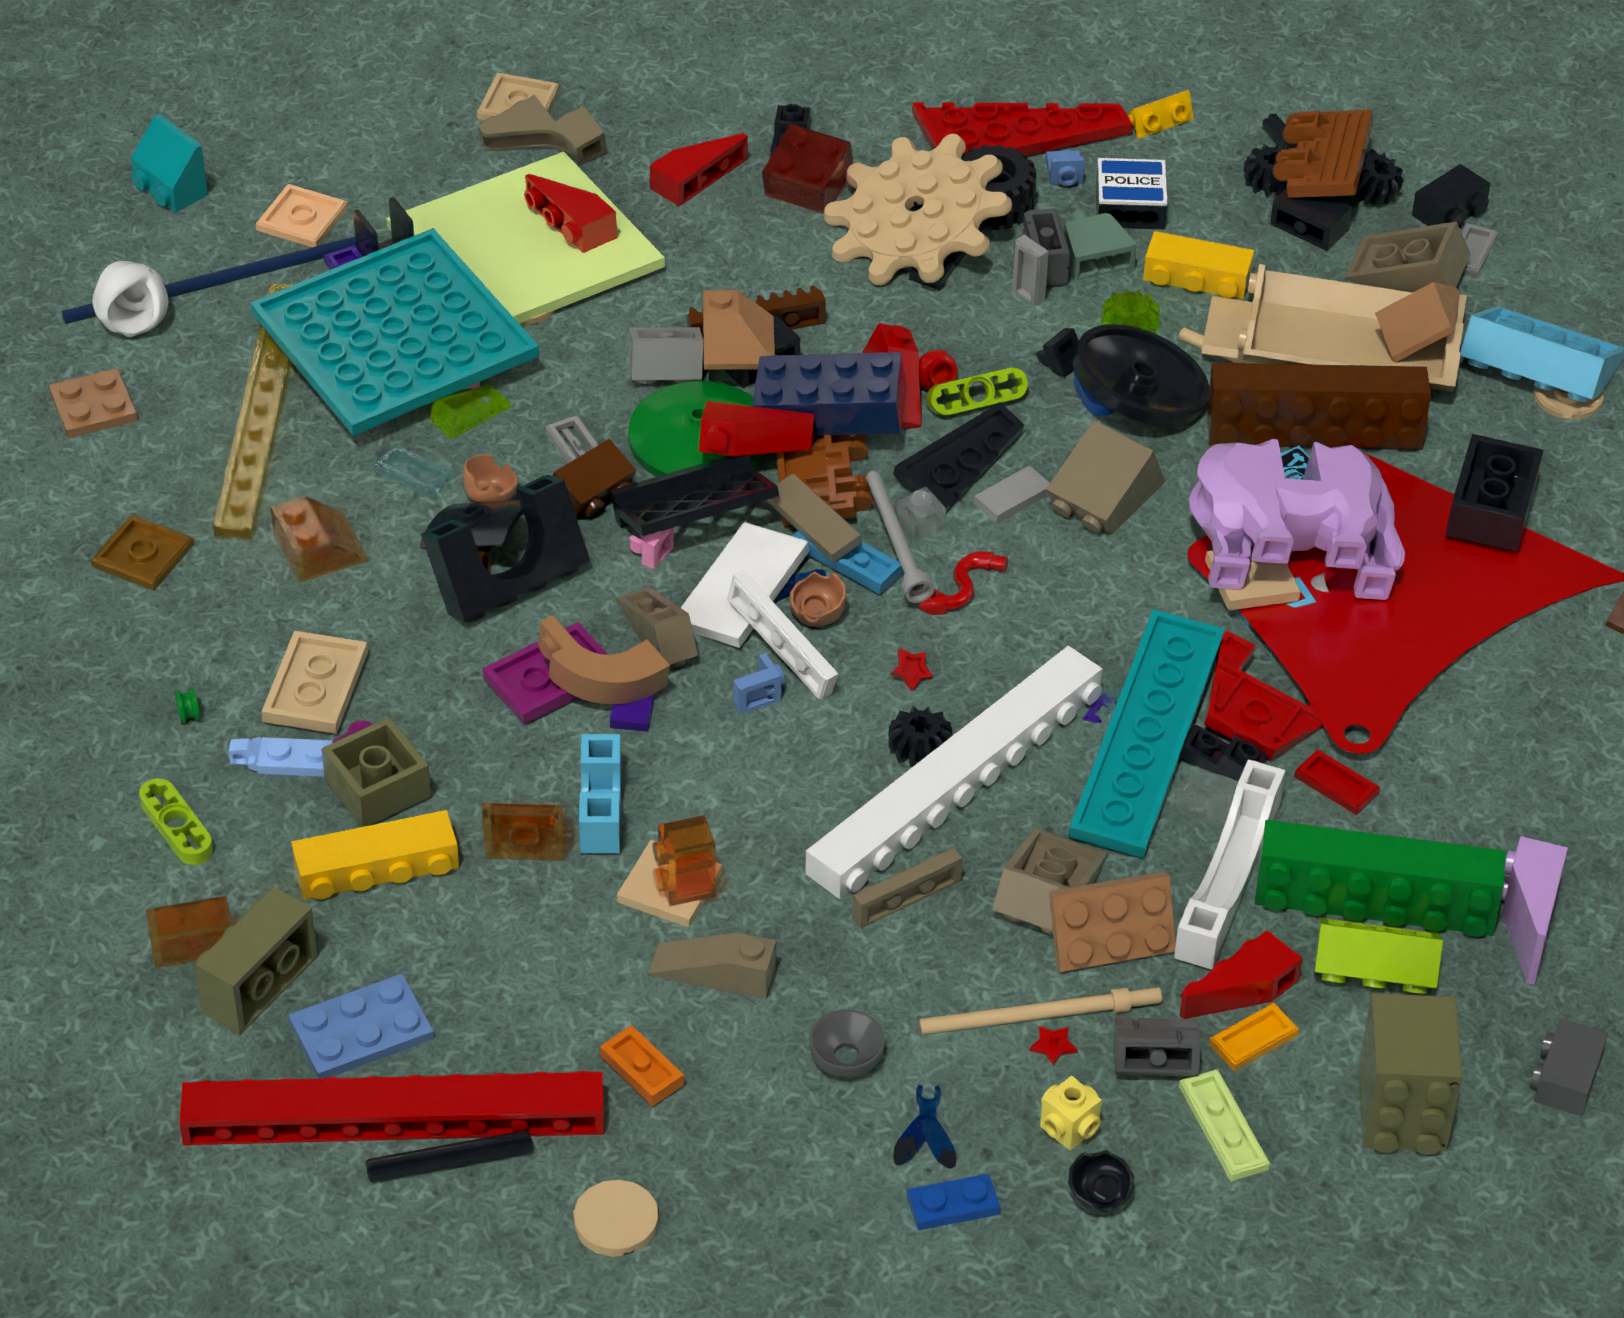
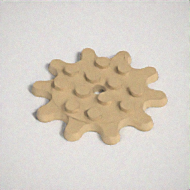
(948, 222)

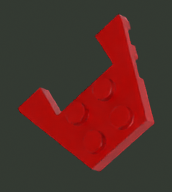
(1253, 708)

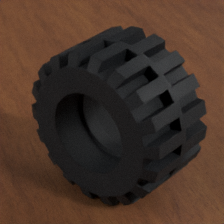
(1015, 180)

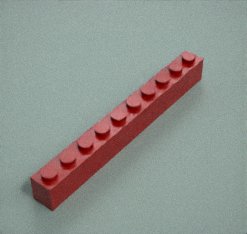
(391, 1108)

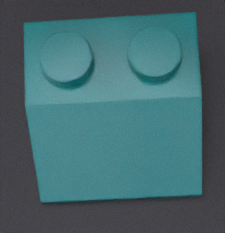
(169, 165)

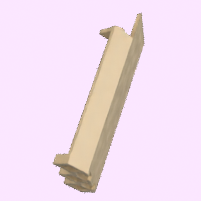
(1320, 324)

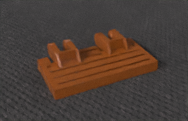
(1327, 152)
(828, 472)

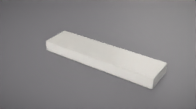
(782, 635)

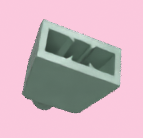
(1097, 245)

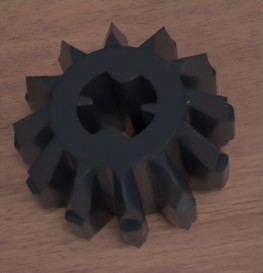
(1259, 171)
(1379, 179)
(917, 734)

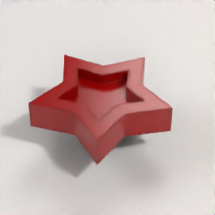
(911, 668)
(1053, 1044)

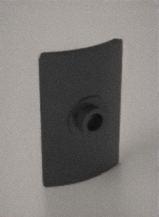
(488, 521)

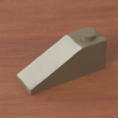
(661, 623)
(719, 962)

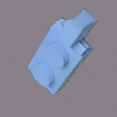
(279, 755)

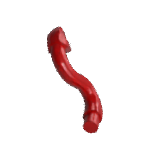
(941, 603)

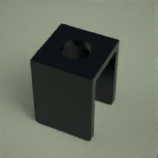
(366, 236)

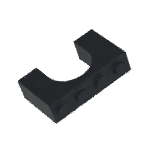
(552, 550)

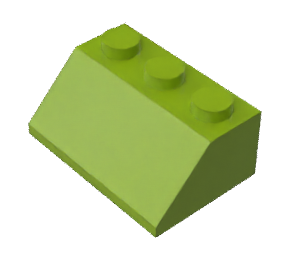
(1378, 954)

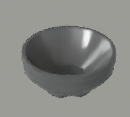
(849, 1030)

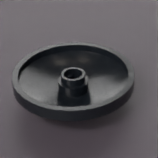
(1141, 375)

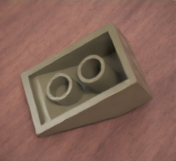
(1411, 258)
(1040, 866)

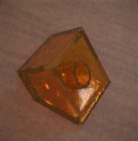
(315, 538)
(525, 829)

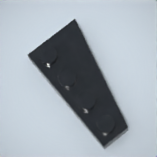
(962, 456)

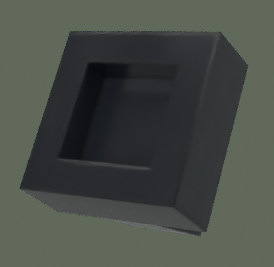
(1059, 352)

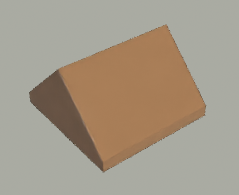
(1419, 319)

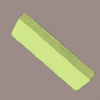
(1224, 1125)

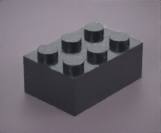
(1494, 492)

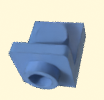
(1065, 167)
(760, 687)

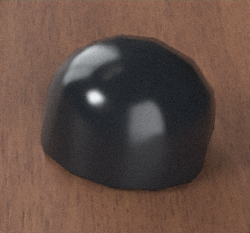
(1105, 1175)

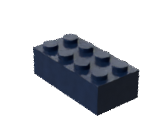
(842, 390)

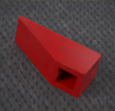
(575, 213)
(1248, 978)

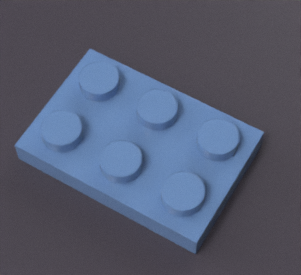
(361, 1027)

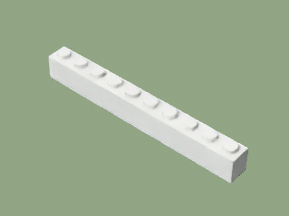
(953, 773)

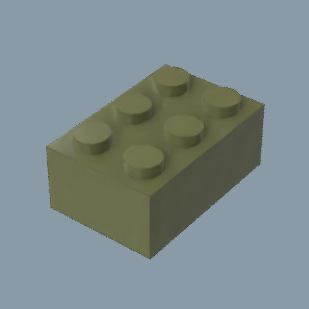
(256, 960)

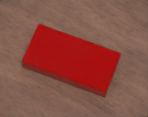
(1337, 782)

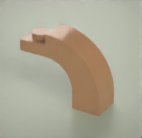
(601, 677)

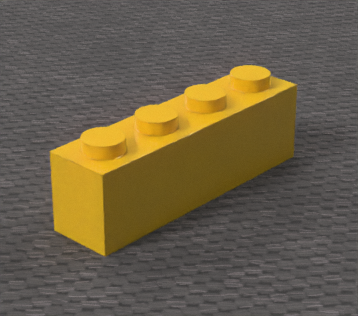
(375, 855)

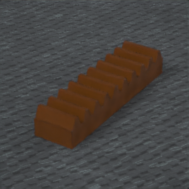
(794, 310)

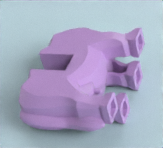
(1335, 507)

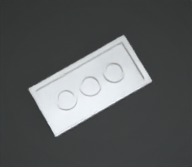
(766, 557)

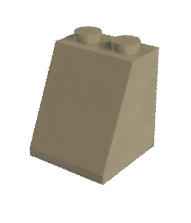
(1105, 479)

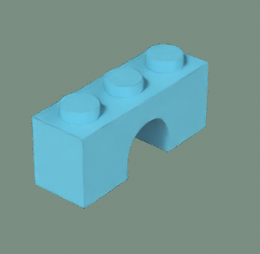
(600, 793)

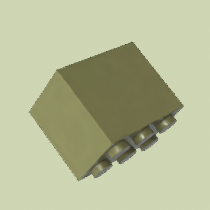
(1409, 1073)

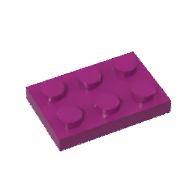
(524, 680)

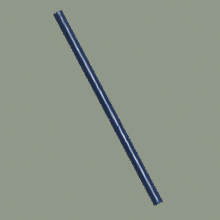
(229, 275)

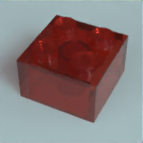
(807, 168)

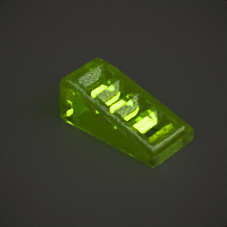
(453, 422)

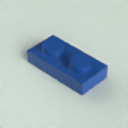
(953, 1201)

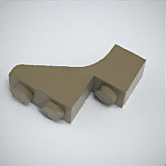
(531, 127)

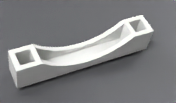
(1219, 894)

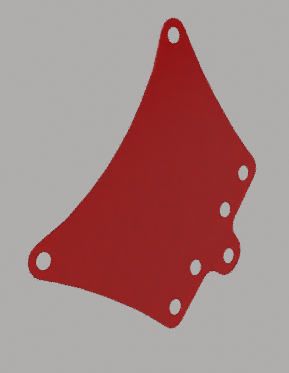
(1437, 609)

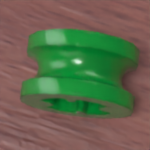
(187, 705)

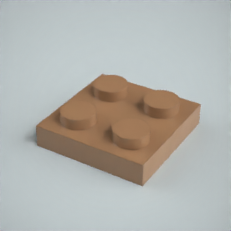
(92, 403)

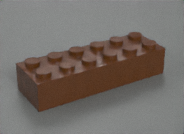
(1318, 404)

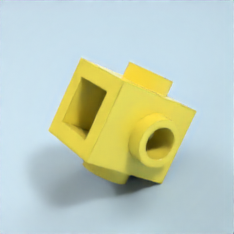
(1070, 1112)

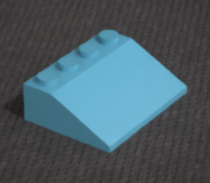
(1540, 352)

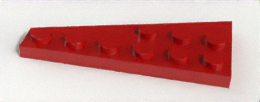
(1022, 127)

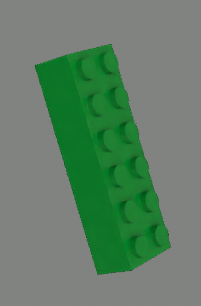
(1380, 878)

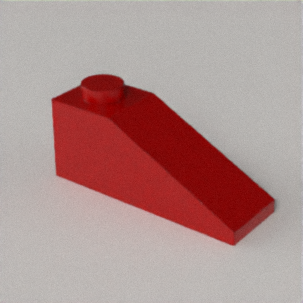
(695, 167)
(899, 339)
(753, 430)

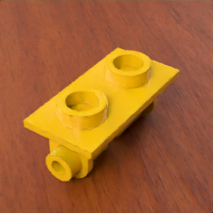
(1162, 114)

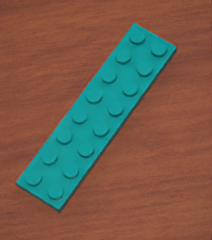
(1146, 734)

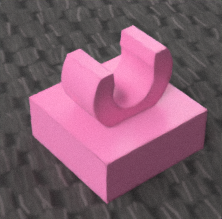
(653, 546)

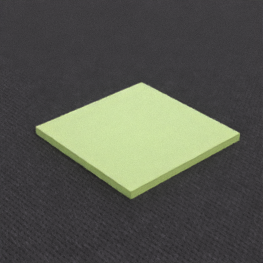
(521, 255)

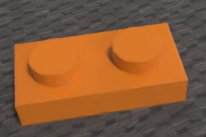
(642, 1065)

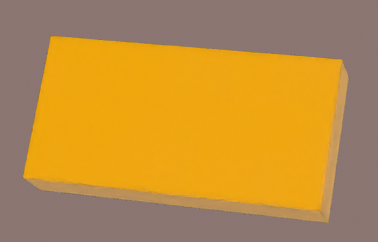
(1254, 1036)

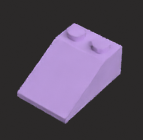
(1531, 898)

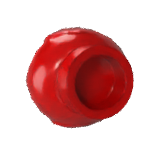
(936, 368)

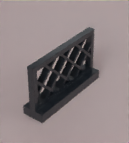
(690, 494)

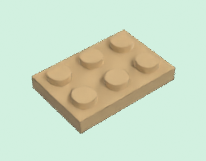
(315, 682)

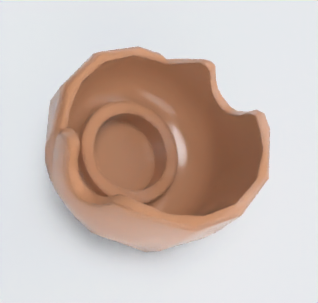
(485, 480)
(816, 595)

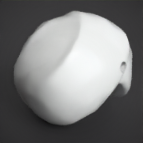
(130, 298)

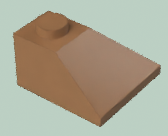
(735, 331)

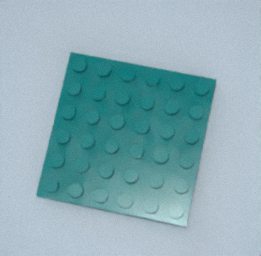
(394, 331)

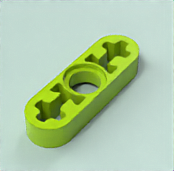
(998, 377)
(176, 808)

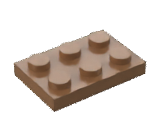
(1112, 921)

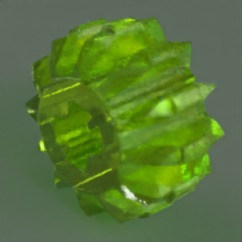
(1131, 310)

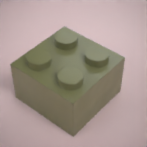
(376, 772)

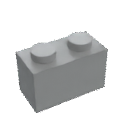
(665, 354)

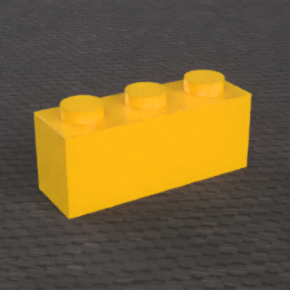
(1198, 265)

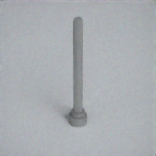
(915, 583)

